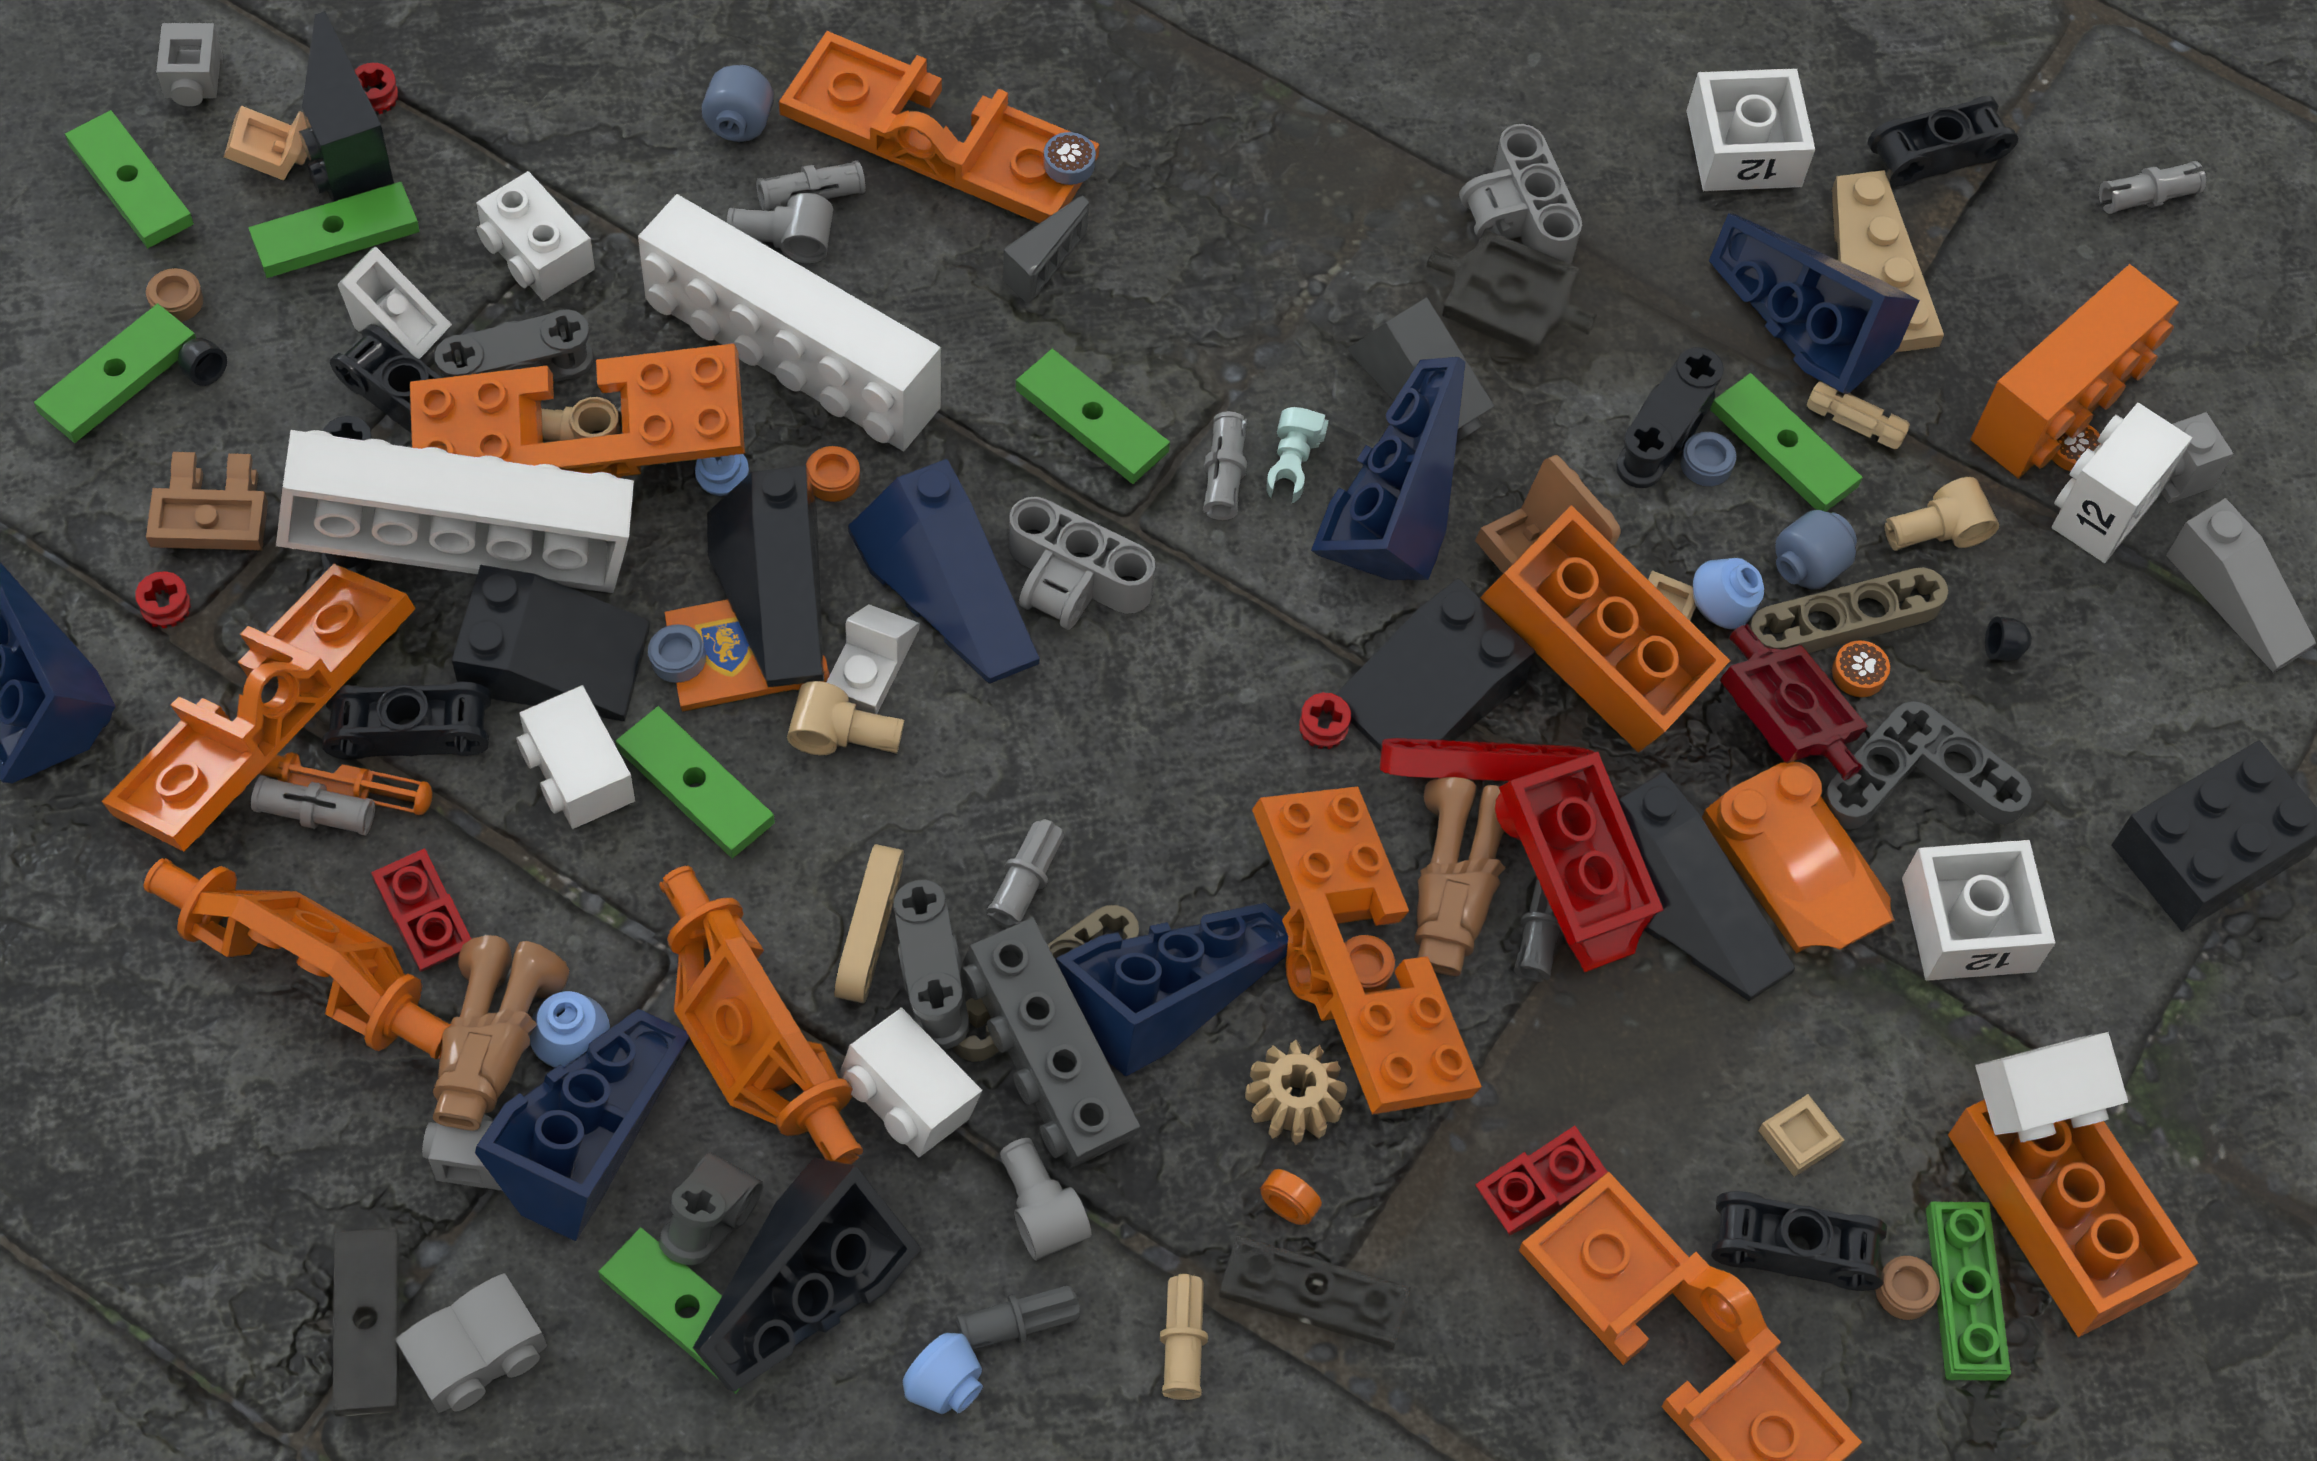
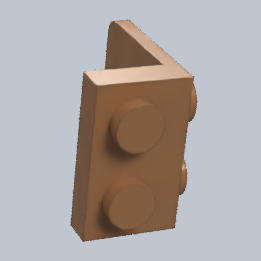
(1548, 498)

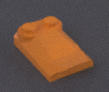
(1798, 858)

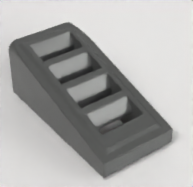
(1042, 250)

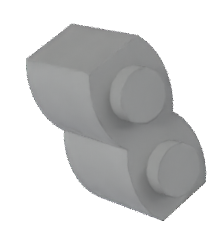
(472, 1344)

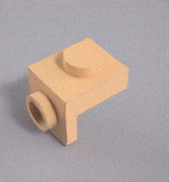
(266, 142)

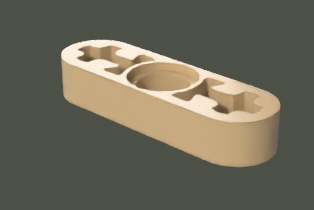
(869, 923)

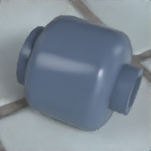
(735, 100)
(1816, 548)

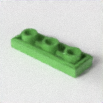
(129, 179)
(334, 229)
(114, 373)
(1092, 416)
(1786, 443)
(675, 761)
(661, 1290)
(1968, 1321)

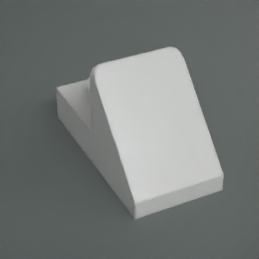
(384, 297)
(872, 655)

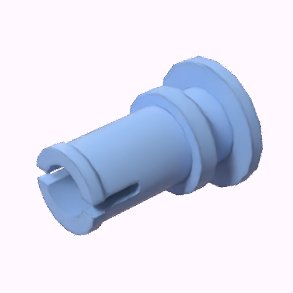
(721, 473)

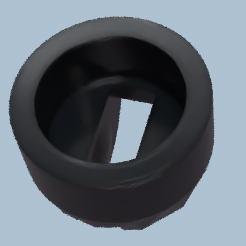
(202, 361)
(2006, 639)

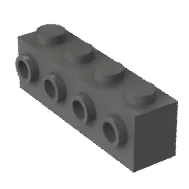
(1049, 1044)

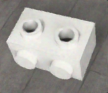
(534, 236)
(576, 757)
(909, 1082)
(2052, 1085)

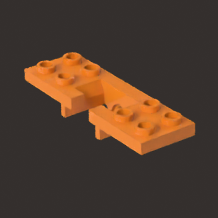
(859, 100)
(671, 410)
(213, 759)
(1339, 873)
(1620, 1265)

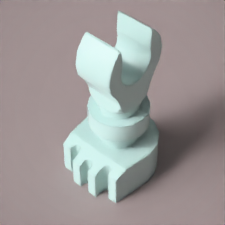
(1298, 433)

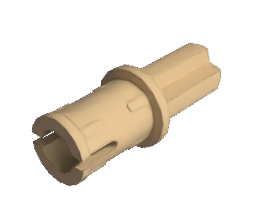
(1183, 1337)

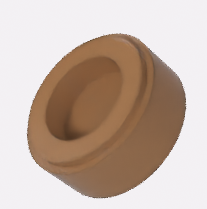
(176, 292)
(1908, 1288)

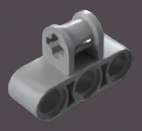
(1525, 196)
(1066, 583)

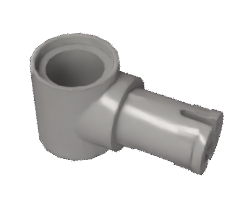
(797, 229)
(1046, 1213)

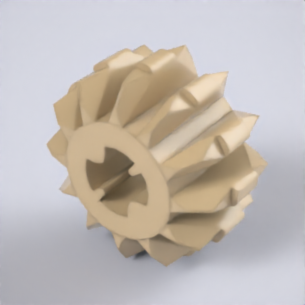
(1317, 1097)

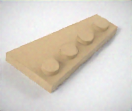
(1877, 243)

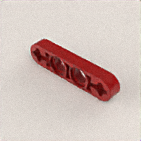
(1471, 759)

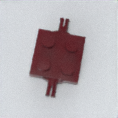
(1793, 703)

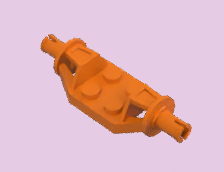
(368, 981)
(745, 1026)

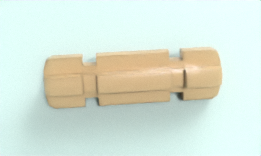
(1858, 415)

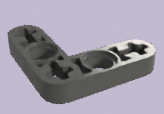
(1927, 753)

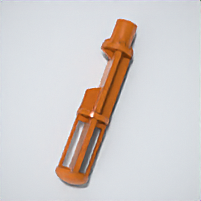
(350, 782)

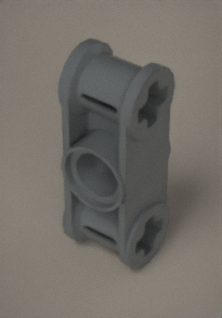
(520, 346)
(931, 962)

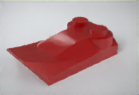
(1582, 857)

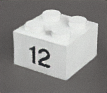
(1750, 129)
(2118, 480)
(1978, 910)

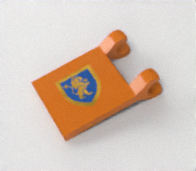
(729, 666)

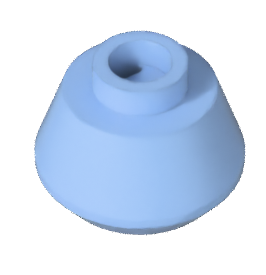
(1728, 591)
(566, 1027)
(944, 1375)

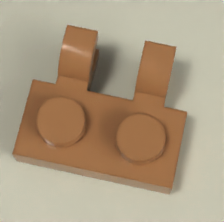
(208, 518)

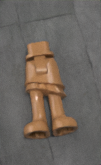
(1455, 894)
(484, 1046)

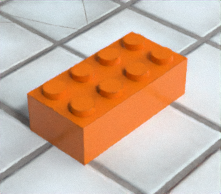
(2075, 372)
(1605, 629)
(2077, 1216)

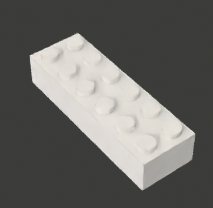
(790, 323)
(453, 510)

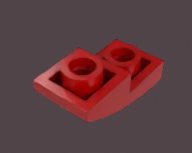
(421, 909)
(1542, 1182)

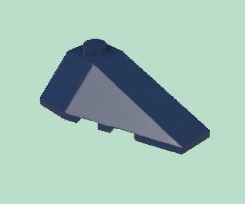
(1822, 309)
(1401, 497)
(936, 556)
(48, 689)
(1165, 985)
(572, 1132)

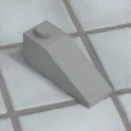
(2242, 583)

